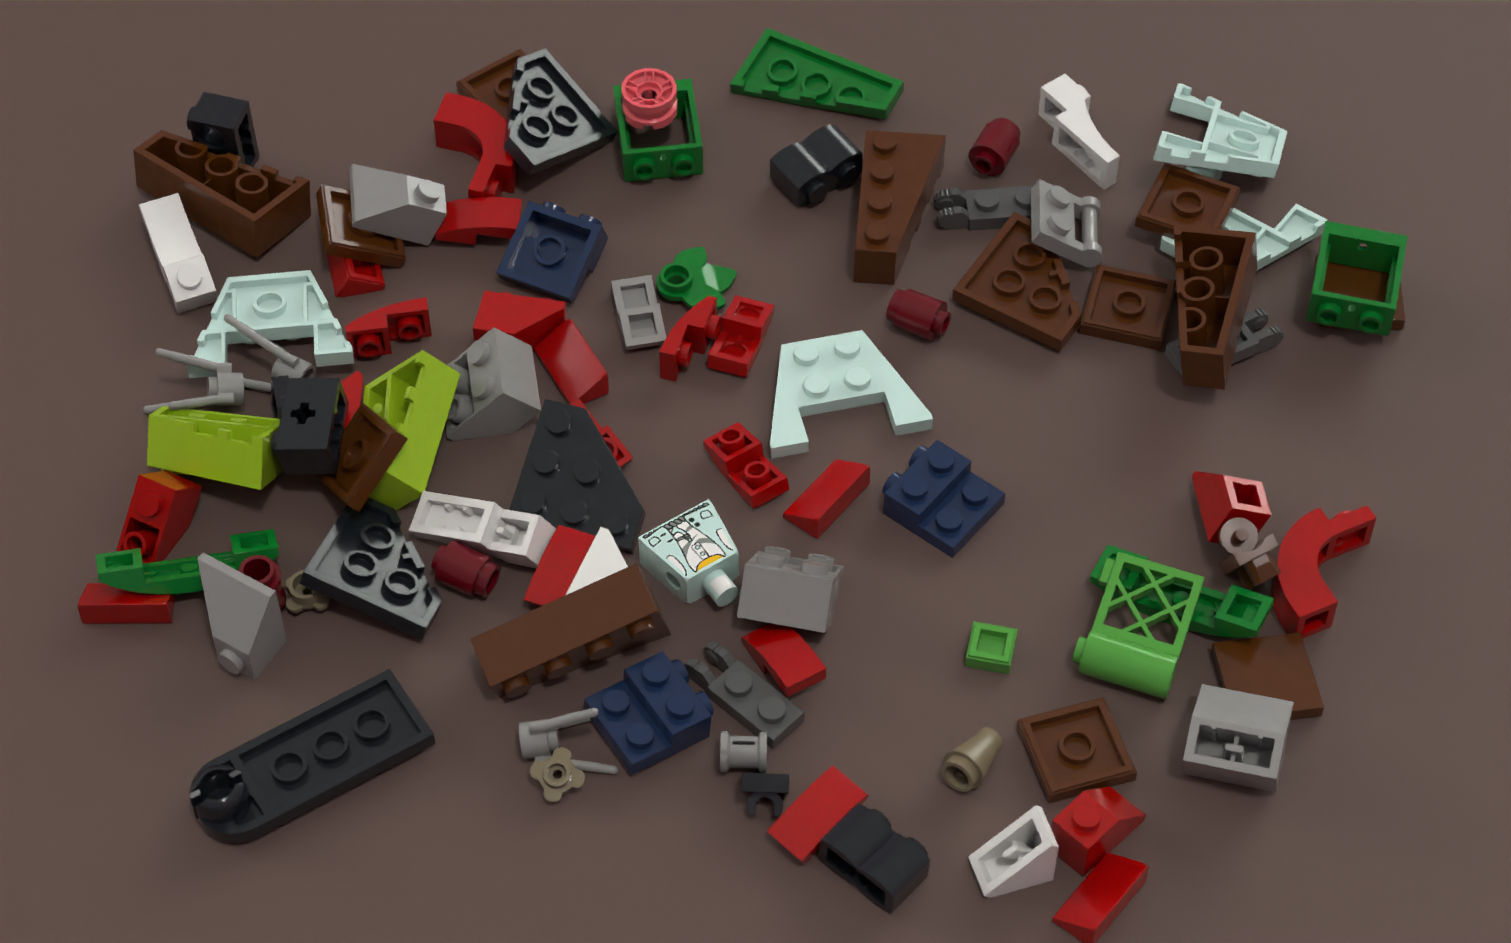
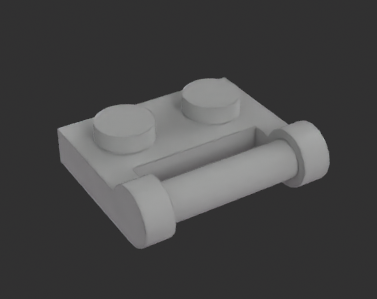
(1054, 223)

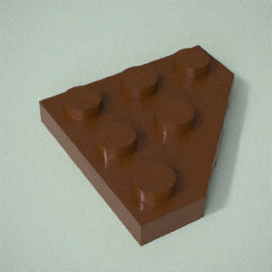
(1021, 286)

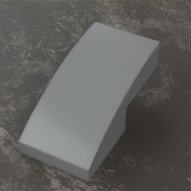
(638, 312)

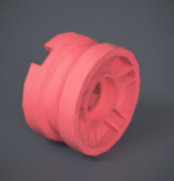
(649, 98)

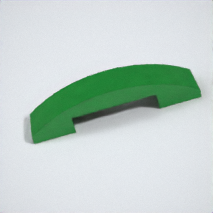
(181, 575)
(1219, 614)

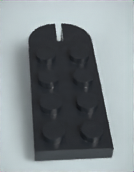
(308, 760)

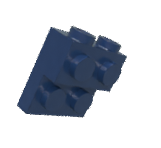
(553, 251)
(940, 498)
(651, 712)

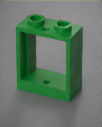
(662, 160)
(1342, 246)

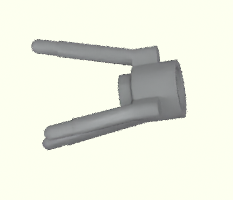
(285, 364)
(222, 389)
(542, 737)

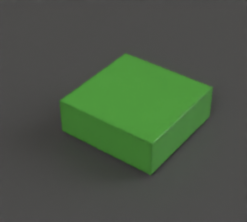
(991, 647)

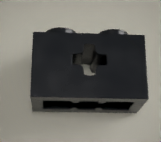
(310, 426)

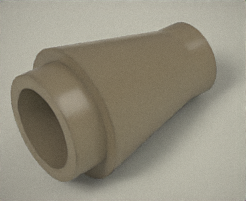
(970, 761)

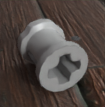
(743, 752)

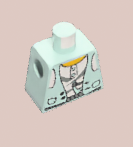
(693, 556)

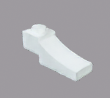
(1066, 109)
(178, 253)
(483, 526)

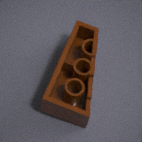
(222, 193)
(893, 193)
(1212, 294)
(571, 633)

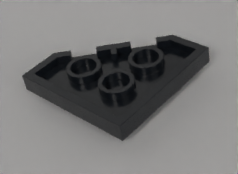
(550, 115)
(576, 479)
(374, 569)

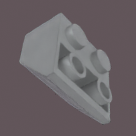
(494, 388)
(790, 589)
(1237, 737)

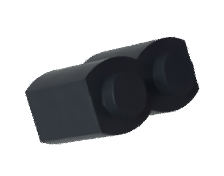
(816, 165)
(875, 857)

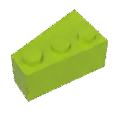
(417, 403)
(213, 446)

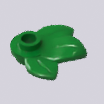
(693, 279)

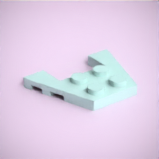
(1230, 142)
(1272, 243)
(278, 309)
(835, 376)

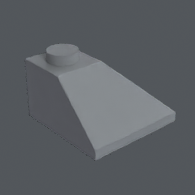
(396, 204)
(242, 618)

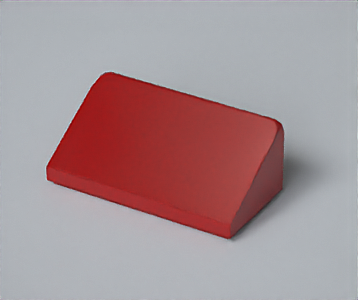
(354, 276)
(572, 364)
(828, 496)
(113, 605)
(1101, 897)

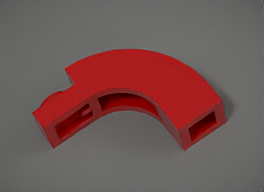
(479, 131)
(1299, 592)

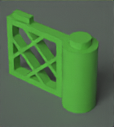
(1130, 658)

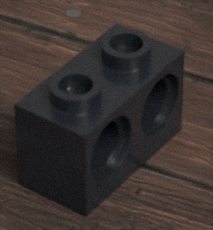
(224, 126)

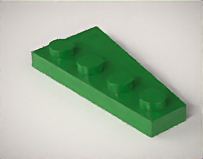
(809, 76)

